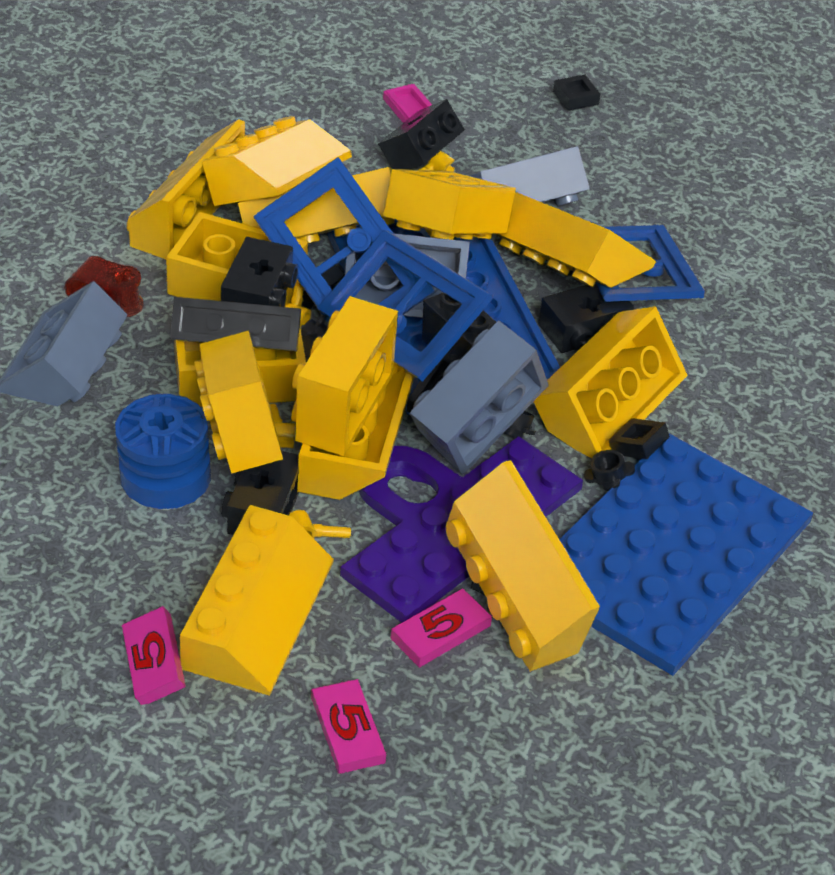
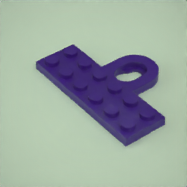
(415, 560)

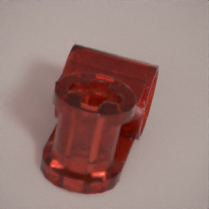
(112, 279)

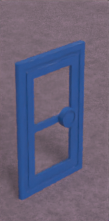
(359, 240)
(669, 257)
(429, 271)

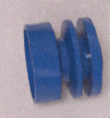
(163, 451)

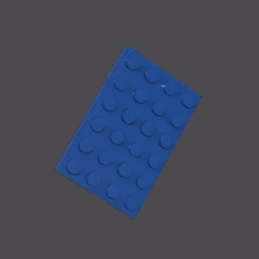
(678, 550)

